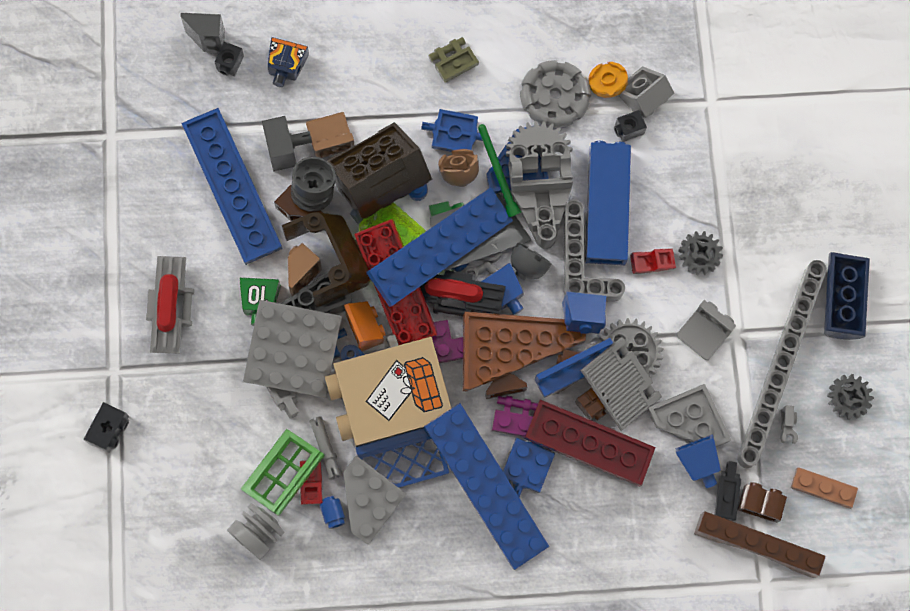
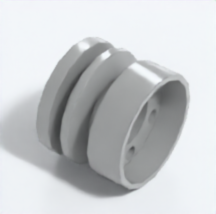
(256, 531)

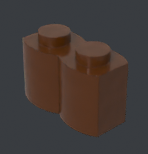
(761, 502)

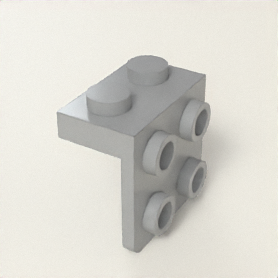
(706, 330)

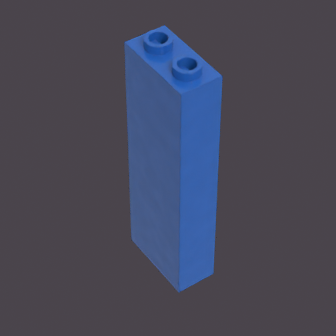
(608, 203)

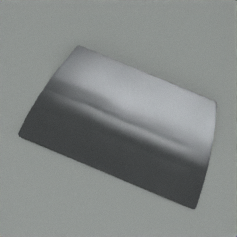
(503, 239)

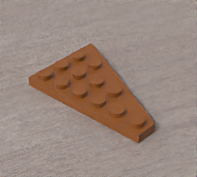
(506, 343)

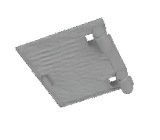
(620, 383)

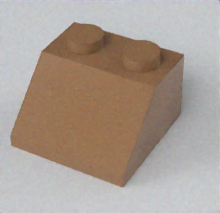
(302, 267)

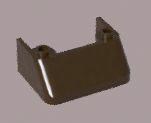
(351, 272)

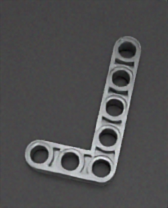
(577, 260)

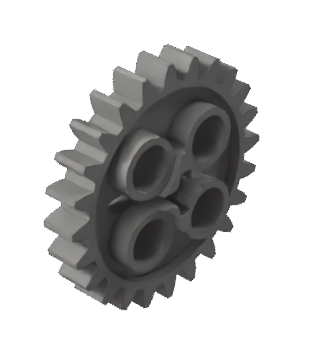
(629, 332)

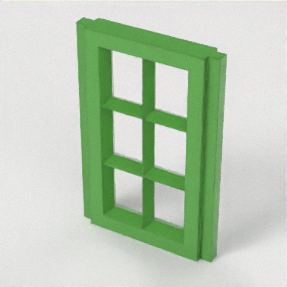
(296, 483)

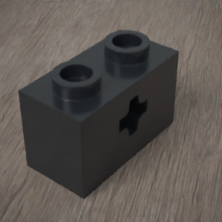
(107, 417)

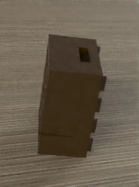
(379, 170)

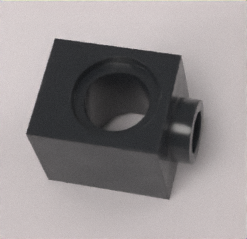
(229, 51)
(634, 119)

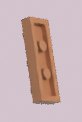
(824, 487)

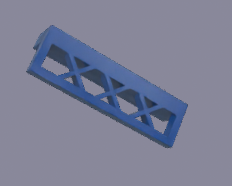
(568, 370)

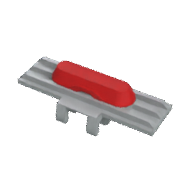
(162, 305)

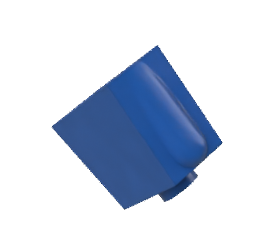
(584, 312)

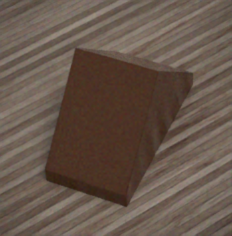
(505, 386)

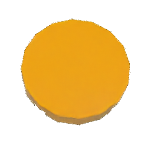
(608, 80)

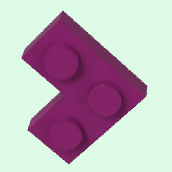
(445, 347)

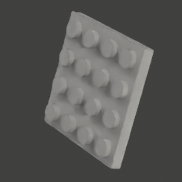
(292, 348)

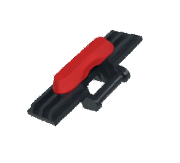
(462, 287)

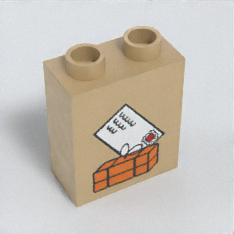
(389, 392)

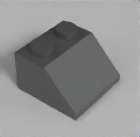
(205, 30)

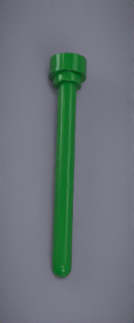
(512, 207)

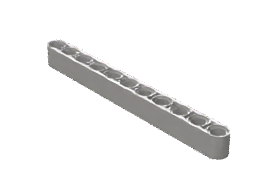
(778, 371)

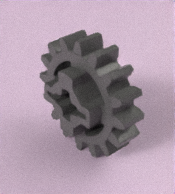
(697, 246)
(846, 403)

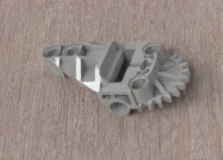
(540, 196)

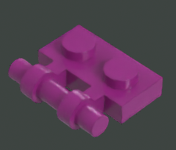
(510, 422)

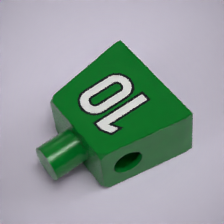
(257, 289)

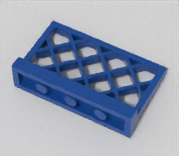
(399, 441)

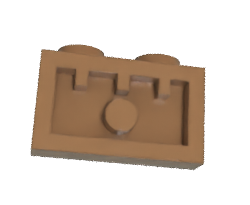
(330, 135)

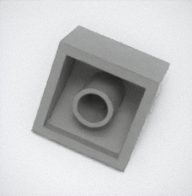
(646, 91)

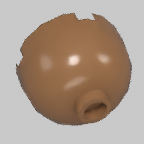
(459, 168)

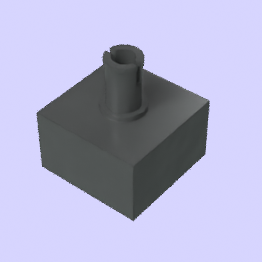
(281, 142)

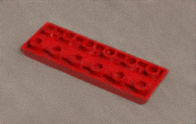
(409, 316)

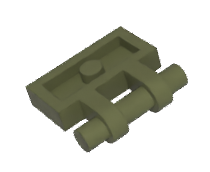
(455, 64)

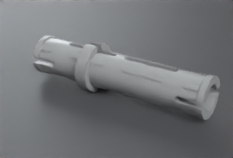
(326, 448)

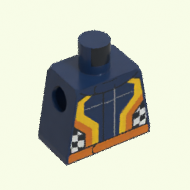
(286, 60)

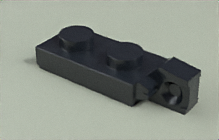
(728, 492)

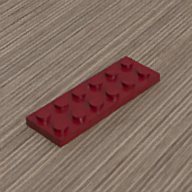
(590, 443)

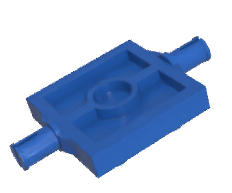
(453, 131)
(527, 466)

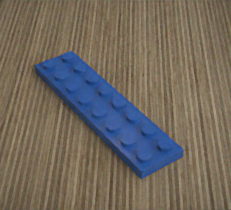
(232, 186)
(439, 247)
(486, 486)

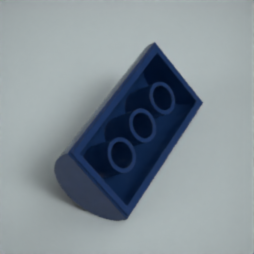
(846, 296)

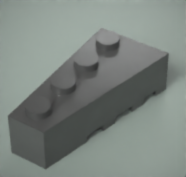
(305, 299)

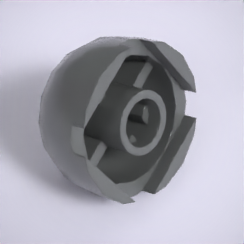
(528, 262)

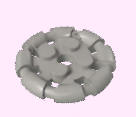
(563, 85)

